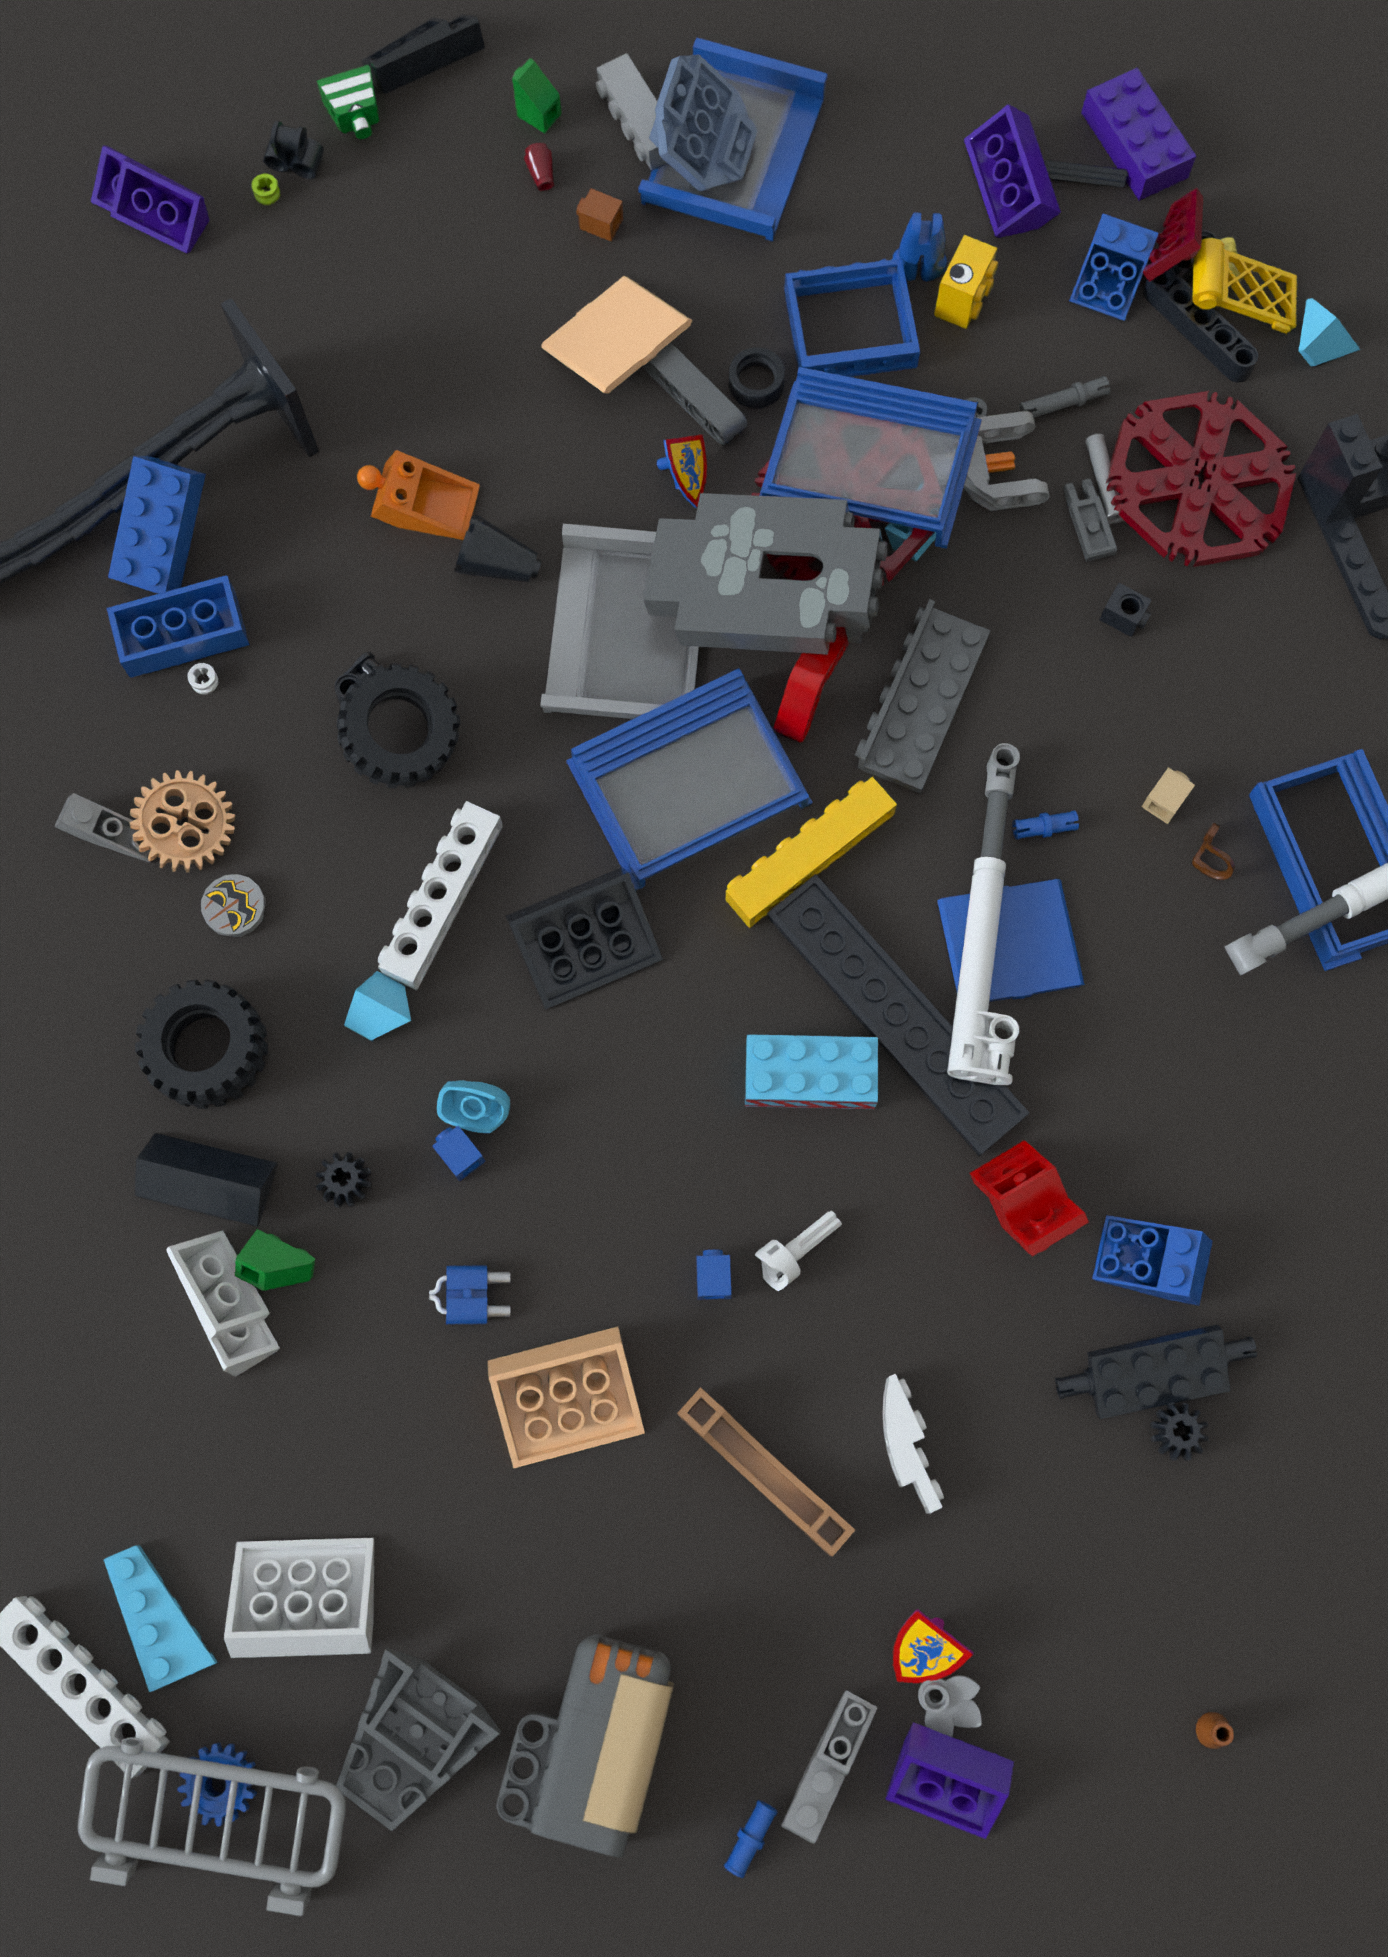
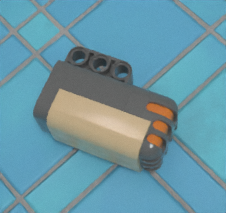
(597, 1753)

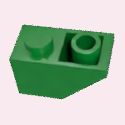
(535, 97)
(272, 1263)

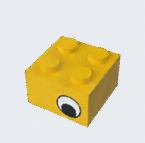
(966, 282)

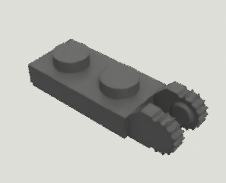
(1090, 522)

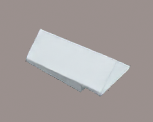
(224, 1304)

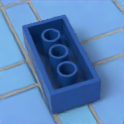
(156, 524)
(177, 626)

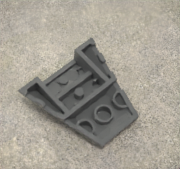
(411, 1738)

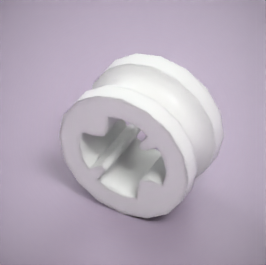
(204, 688)

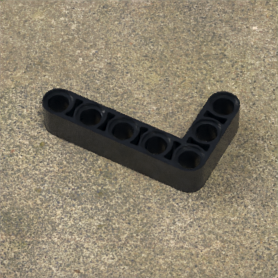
(1214, 326)

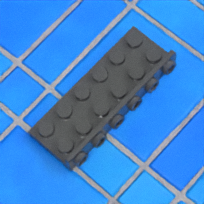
(921, 698)

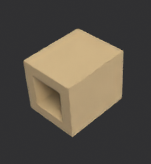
(1168, 795)

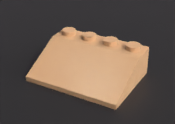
(565, 1397)

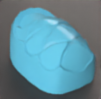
(473, 1105)

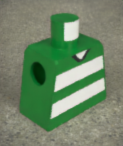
(351, 100)

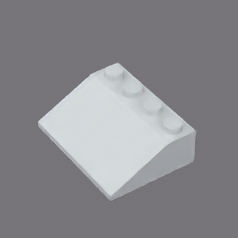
(301, 1598)

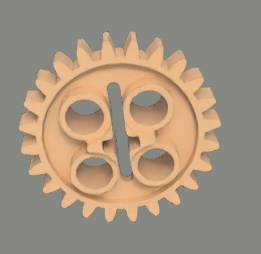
(195, 797)

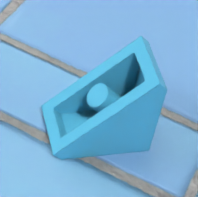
(1323, 336)
(378, 1007)

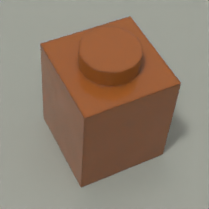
(600, 214)

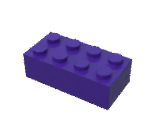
(1138, 133)

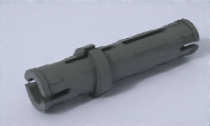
(1076, 395)

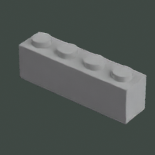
(632, 104)

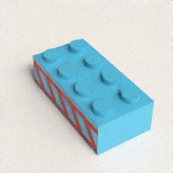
(811, 1071)

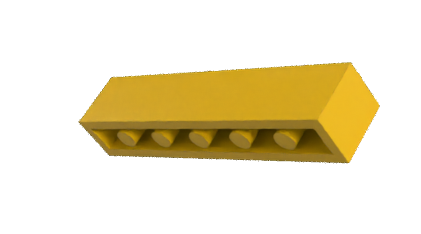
(810, 851)

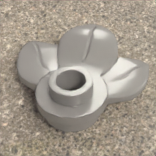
(953, 1707)

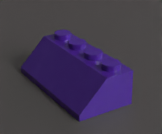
(1012, 173)

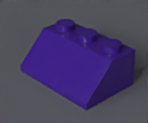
(950, 1780)

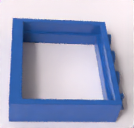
(851, 277)

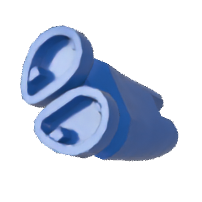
(923, 239)

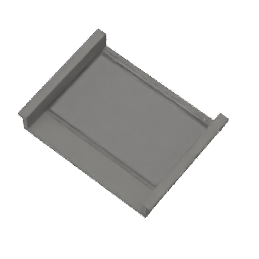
(604, 643)

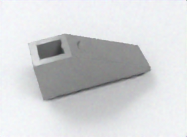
(99, 826)

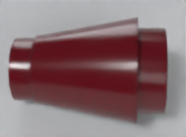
(539, 162)

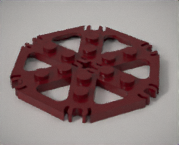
(1180, 472)

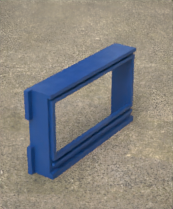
(1373, 815)

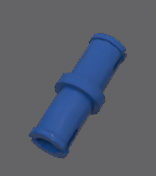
(1045, 825)
(750, 1839)

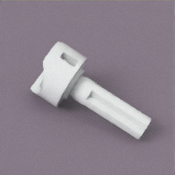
(782, 1260)

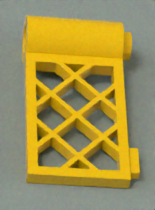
(1214, 277)

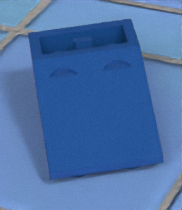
(1113, 267)
(1153, 1259)

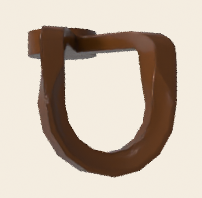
(1203, 867)

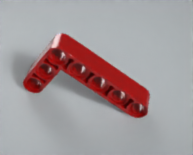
(806, 687)

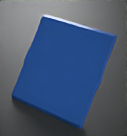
(1032, 945)

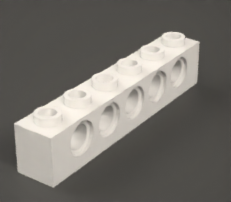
(412, 968)
(60, 1681)

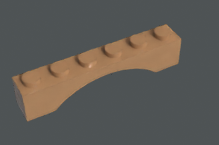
(765, 1472)

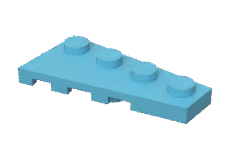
(158, 1628)

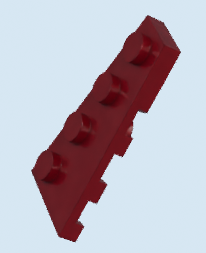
(1180, 237)

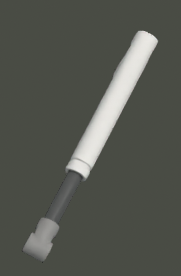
(1346, 901)
(975, 1048)

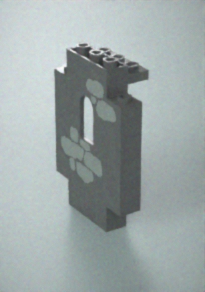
(712, 569)

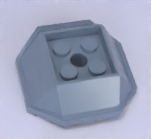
(702, 124)

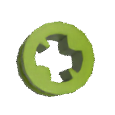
(261, 196)

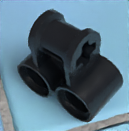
(293, 150)

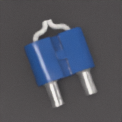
(468, 1294)

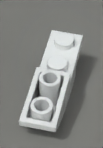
(901, 1430)

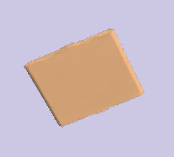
(616, 334)

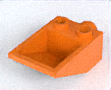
(431, 496)

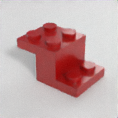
(1029, 1198)

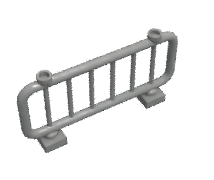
(121, 1857)

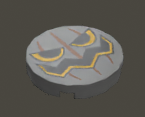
(233, 905)

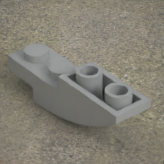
(829, 1766)

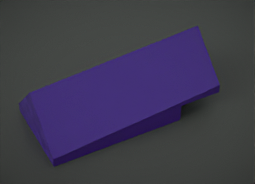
(149, 200)

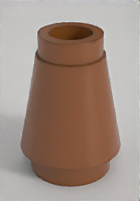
(1207, 1727)

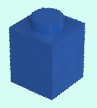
(458, 1152)
(713, 1275)

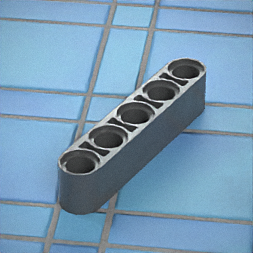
(696, 394)

